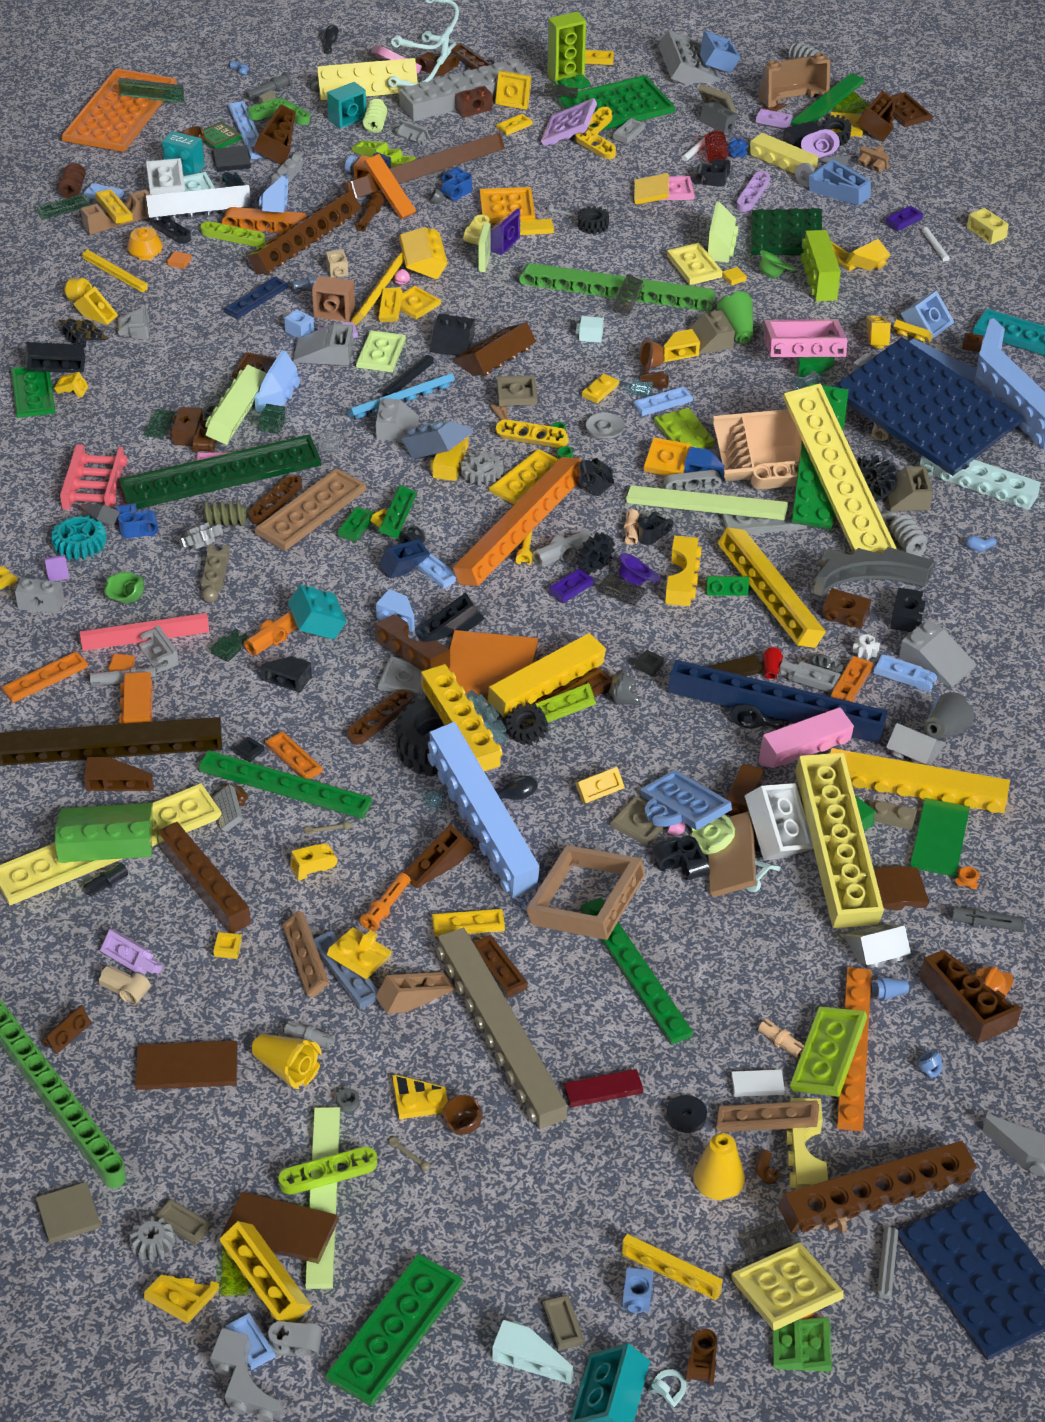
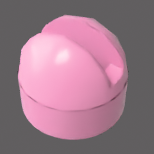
(401, 277)
(676, 829)

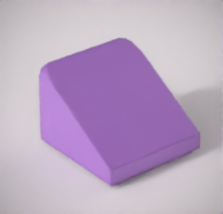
(56, 568)

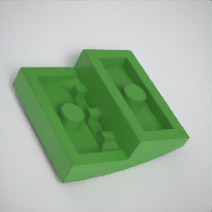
(804, 1345)

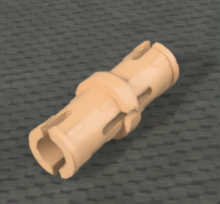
(631, 527)
(781, 1038)

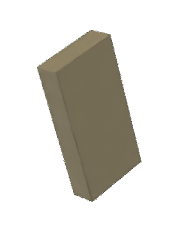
(184, 1222)
(563, 1322)

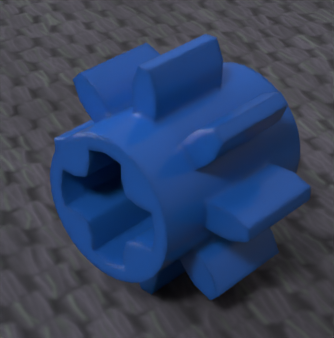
(738, 147)

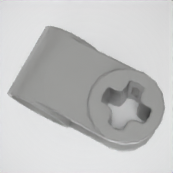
(297, 1339)

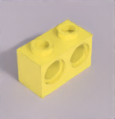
(987, 225)

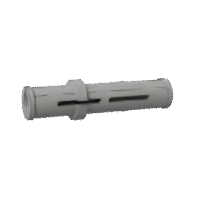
(117, 677)

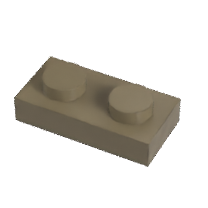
(893, 814)

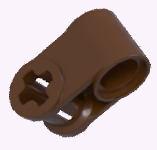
(201, 441)
(702, 1360)

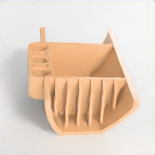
(759, 448)

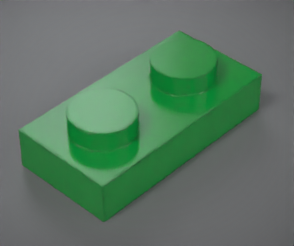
(577, 81)
(355, 524)

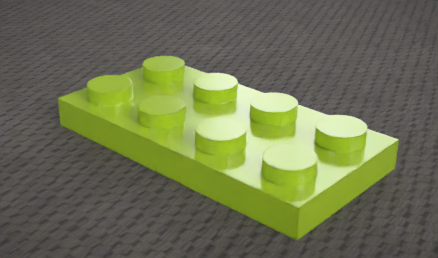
(828, 1051)

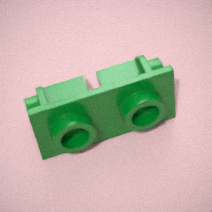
(727, 585)

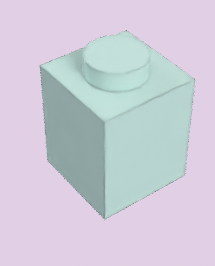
(590, 329)

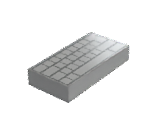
(229, 807)

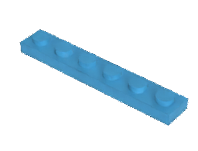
(408, 394)

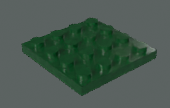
(782, 229)

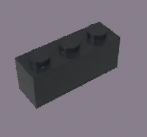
(54, 357)

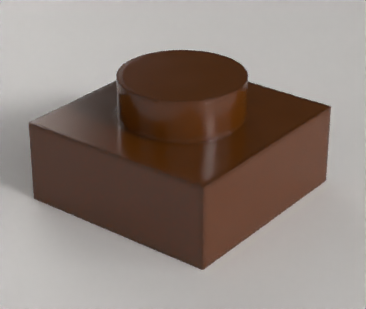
(972, 342)

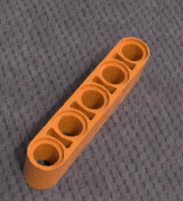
(261, 220)

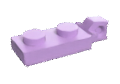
(129, 953)

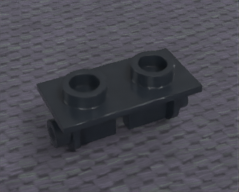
(232, 180)

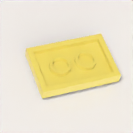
(694, 263)

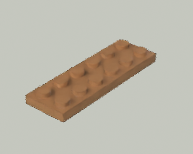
(310, 509)

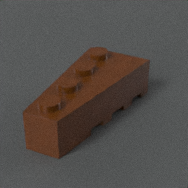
(276, 136)
(968, 998)

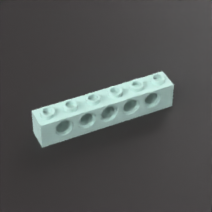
(990, 481)

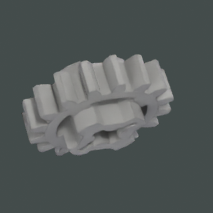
(482, 467)
(200, 536)

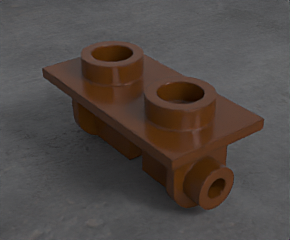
(67, 1030)

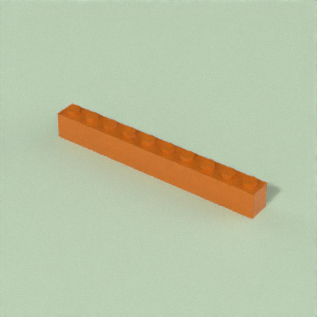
(517, 523)

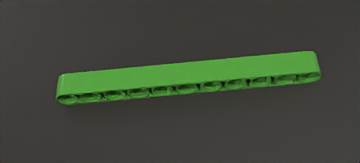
(609, 286)
(60, 1101)

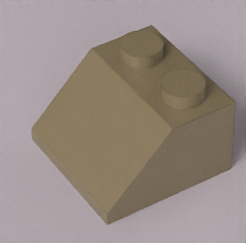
(714, 332)

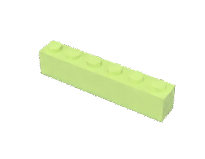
(235, 405)

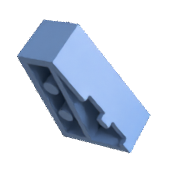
(840, 183)

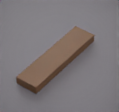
(305, 954)
(767, 1116)

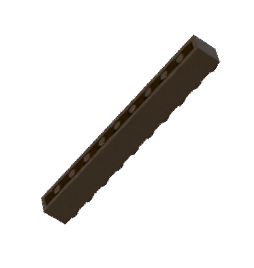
(110, 741)

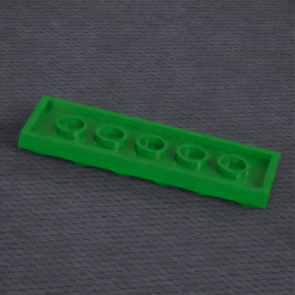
(394, 1330)

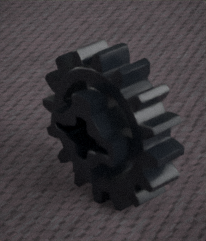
(595, 553)

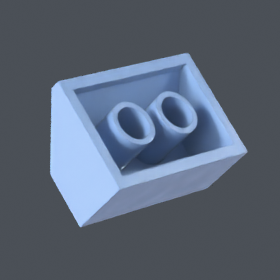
(275, 197)

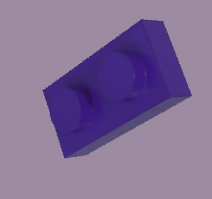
(904, 218)
(571, 585)

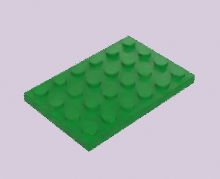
(627, 99)

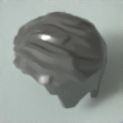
(622, 688)

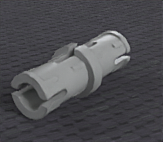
(310, 1033)

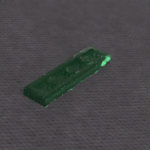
(151, 90)

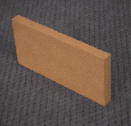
(735, 865)

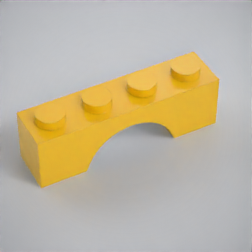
(680, 586)

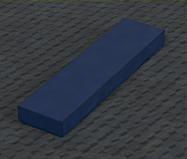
(256, 298)

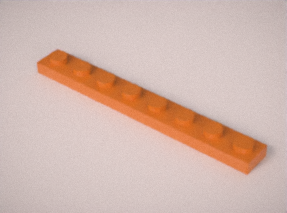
(853, 1091)

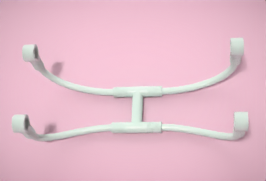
(443, 39)

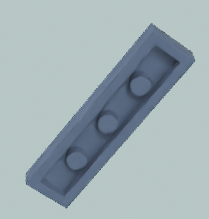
(358, 988)

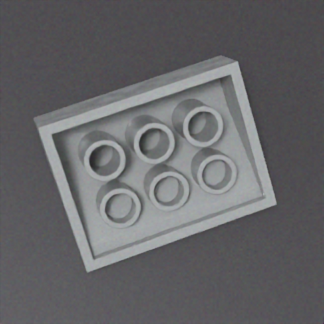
(684, 60)

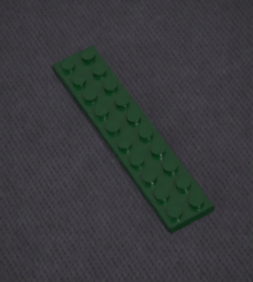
(220, 472)

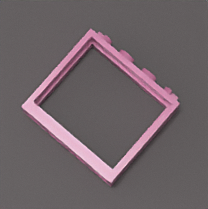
(805, 338)

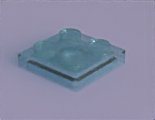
(489, 716)

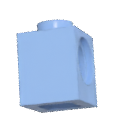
(299, 324)

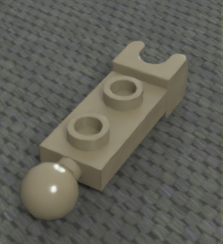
(214, 572)

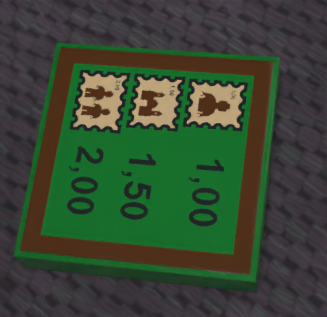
(220, 135)

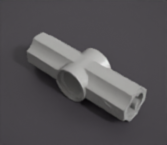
(560, 548)

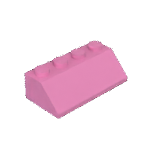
(805, 738)

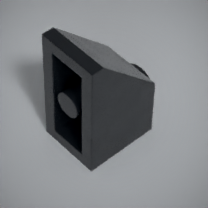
(287, 673)

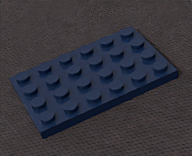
(981, 1272)

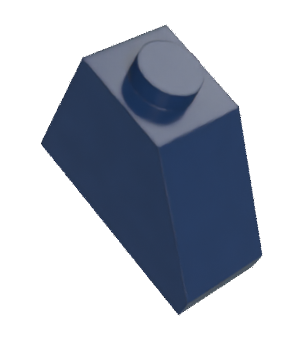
(403, 558)

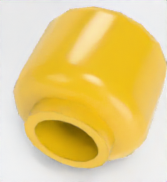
(76, 288)

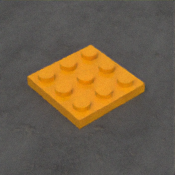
(501, 201)

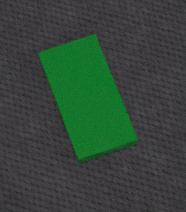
(32, 392)
(940, 837)

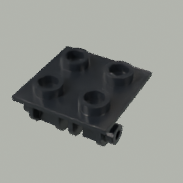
(81, 331)

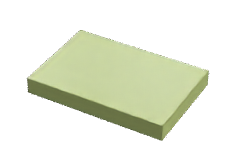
(381, 351)

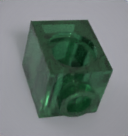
(272, 418)

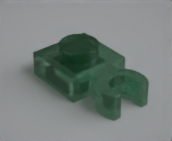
(227, 647)

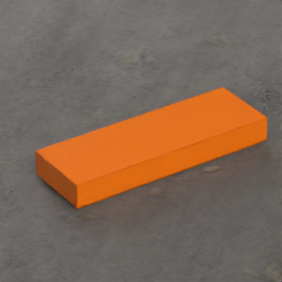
(293, 756)

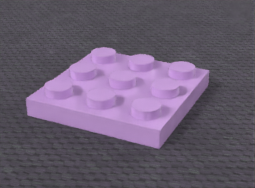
(569, 122)

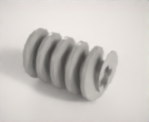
(800, 50)
(908, 534)

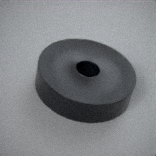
(684, 1123)

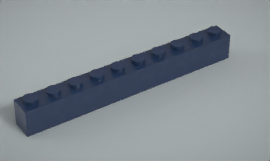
(771, 698)

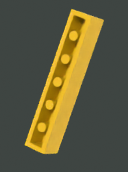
(547, 674)

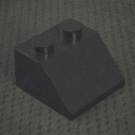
(452, 334)

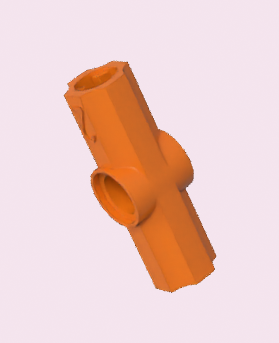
(271, 633)

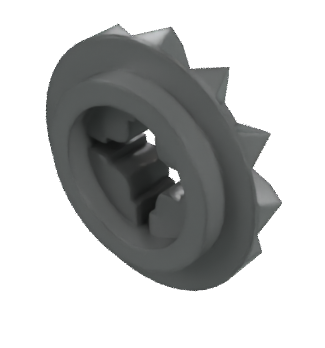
(826, 662)

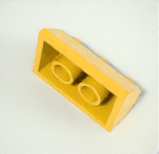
(424, 251)

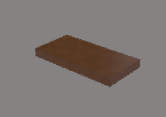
(187, 1065)
(286, 1226)

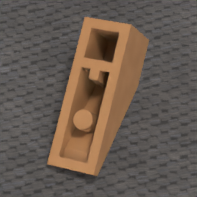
(410, 991)

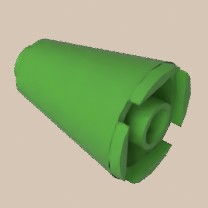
(739, 312)

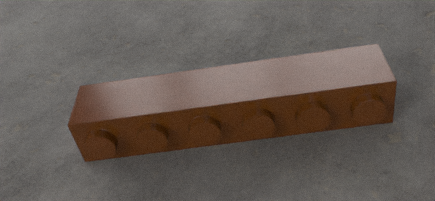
(204, 877)

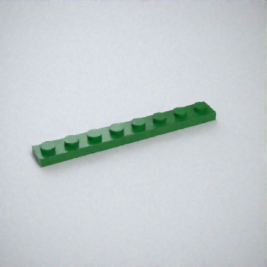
(285, 784)
(642, 979)

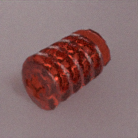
(716, 145)

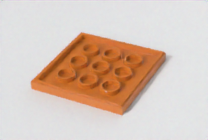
(488, 658)

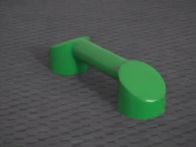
(564, 451)

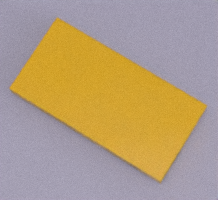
(523, 476)

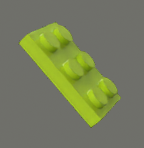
(684, 428)

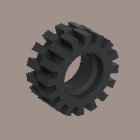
(838, 123)
(593, 220)
(532, 733)

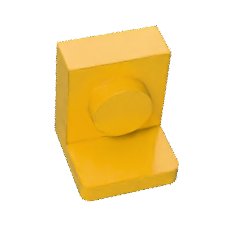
(72, 382)

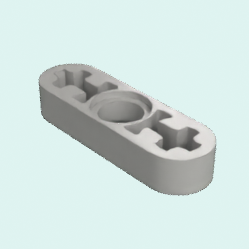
(705, 476)

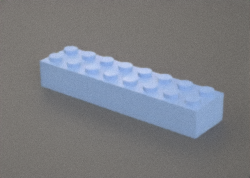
(483, 811)

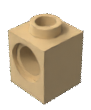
(337, 263)

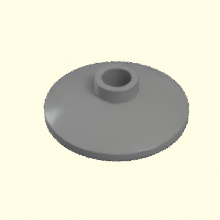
(605, 425)

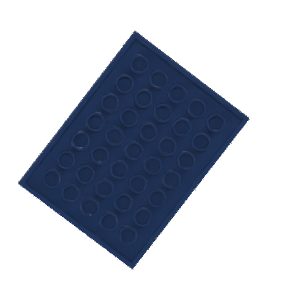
(928, 406)

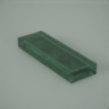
(62, 206)

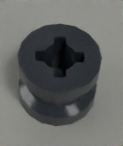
(412, 534)

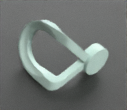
(766, 867)
(663, 1389)

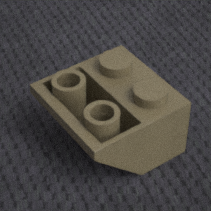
(912, 490)

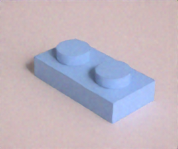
(90, 191)

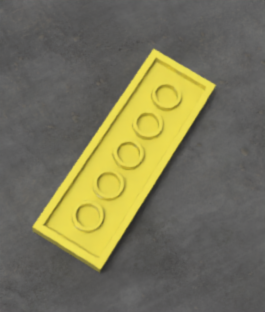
(369, 75)

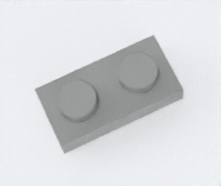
(628, 131)

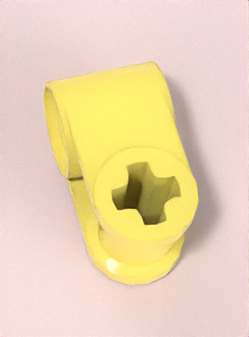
(473, 231)

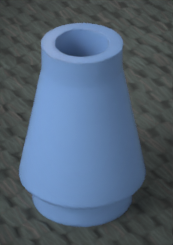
(887, 988)

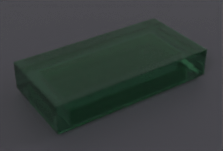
(159, 424)

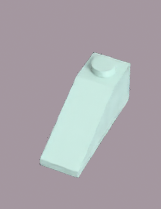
(525, 1350)

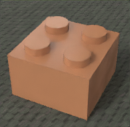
(333, 298)

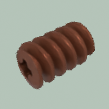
(72, 180)

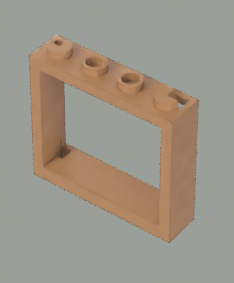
(578, 923)

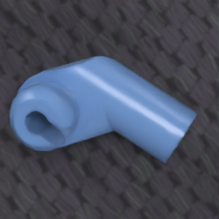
(243, 68)
(979, 544)

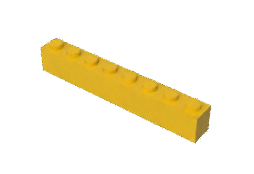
(771, 588)
(926, 781)

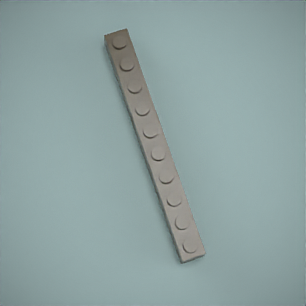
(501, 1029)

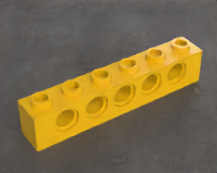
(453, 706)

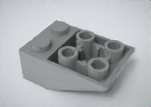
(326, 346)

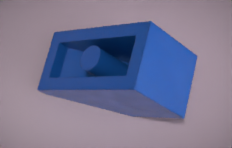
(703, 460)

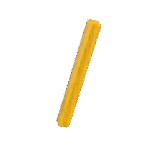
(115, 271)

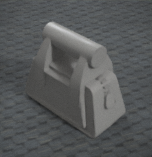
(135, 324)

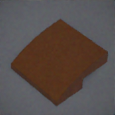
(901, 887)

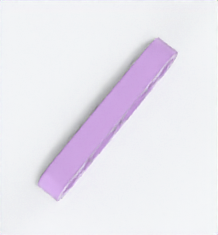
(751, 193)

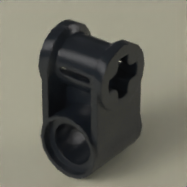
(654, 528)

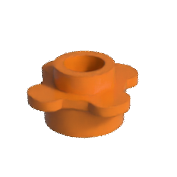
(967, 877)

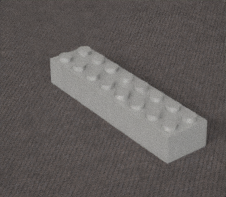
(439, 94)

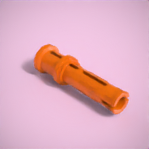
(381, 908)

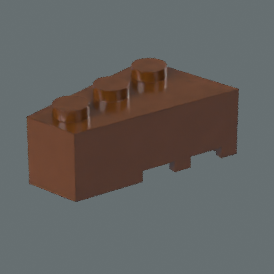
(878, 116)

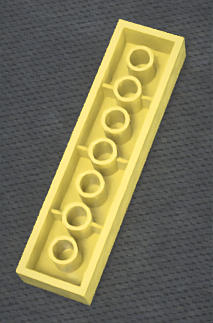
(838, 841)

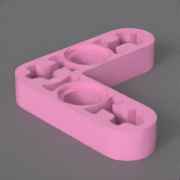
(389, 55)

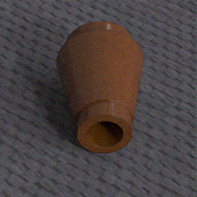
(659, 379)

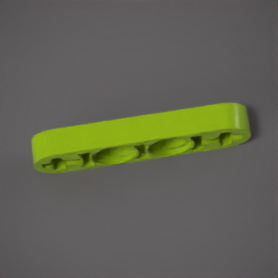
(249, 237)
(326, 1166)

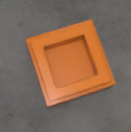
(179, 259)
(122, 662)

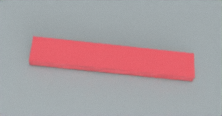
(131, 633)

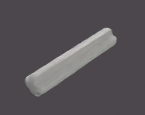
(887, 1263)

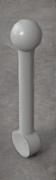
(551, 209)

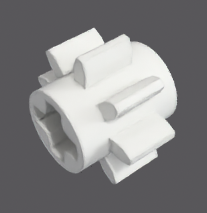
(866, 647)

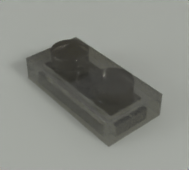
(621, 589)

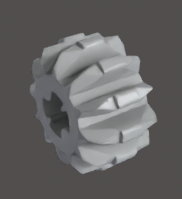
(152, 1239)

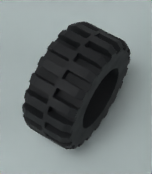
(409, 728)

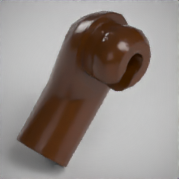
(241, 794)
(763, 1169)

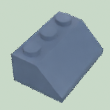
(434, 438)

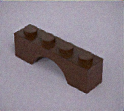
(393, 635)

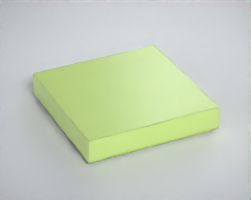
(484, 247)

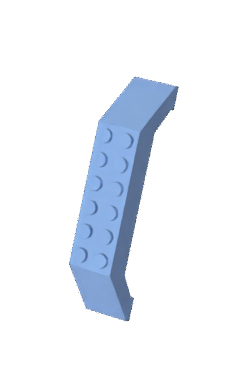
(1010, 385)

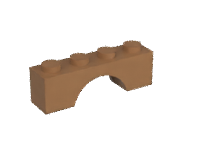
(98, 220)

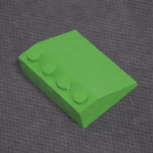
(104, 832)

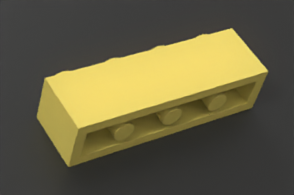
(780, 153)

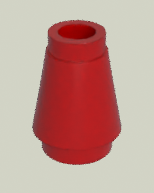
(772, 660)

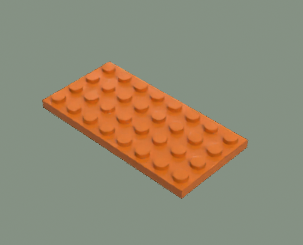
(114, 119)

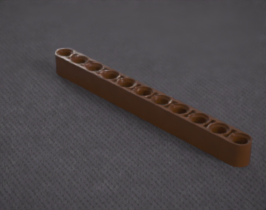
(430, 164)

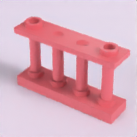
(77, 470)

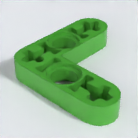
(268, 108)

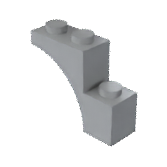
(242, 1395)

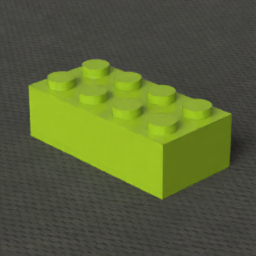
(566, 46)
(820, 265)

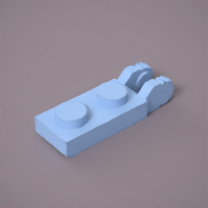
(905, 672)

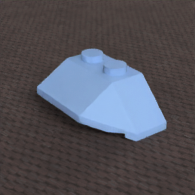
(278, 383)

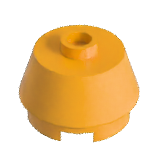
(144, 243)

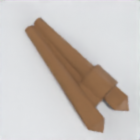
(500, 411)

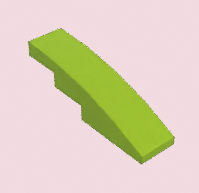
(368, 148)

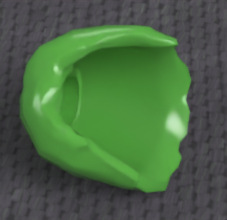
(125, 587)

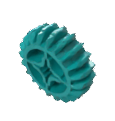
(78, 537)

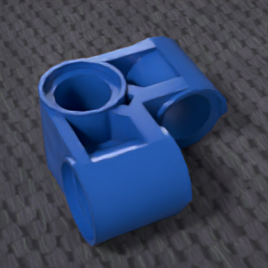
(456, 183)
(136, 523)

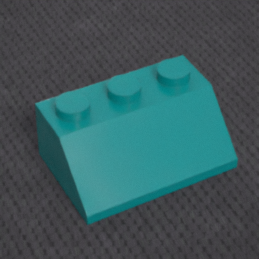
(611, 1385)

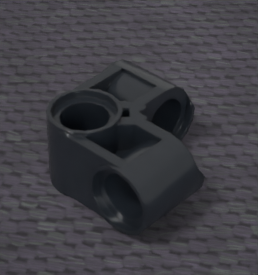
(713, 174)
(595, 475)
(682, 853)

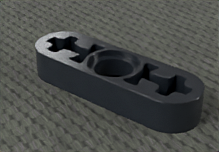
(179, 234)

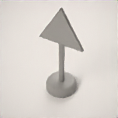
(805, 169)

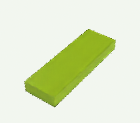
(567, 703)

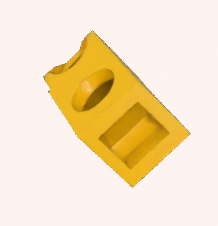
(312, 859)

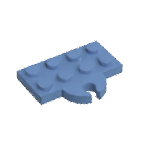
(680, 799)

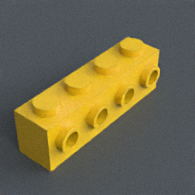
(265, 1272)

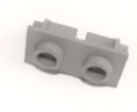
(407, 128)

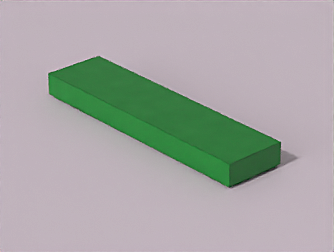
(398, 512)

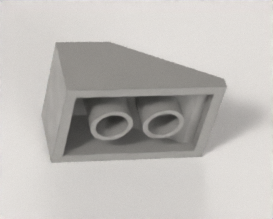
(938, 652)

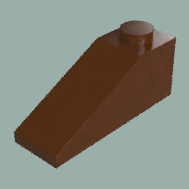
(114, 775)
(439, 856)

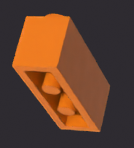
(137, 698)

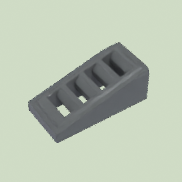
(101, 513)

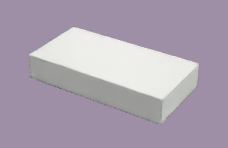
(757, 1083)

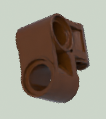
(429, 61)

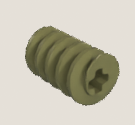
(225, 514)

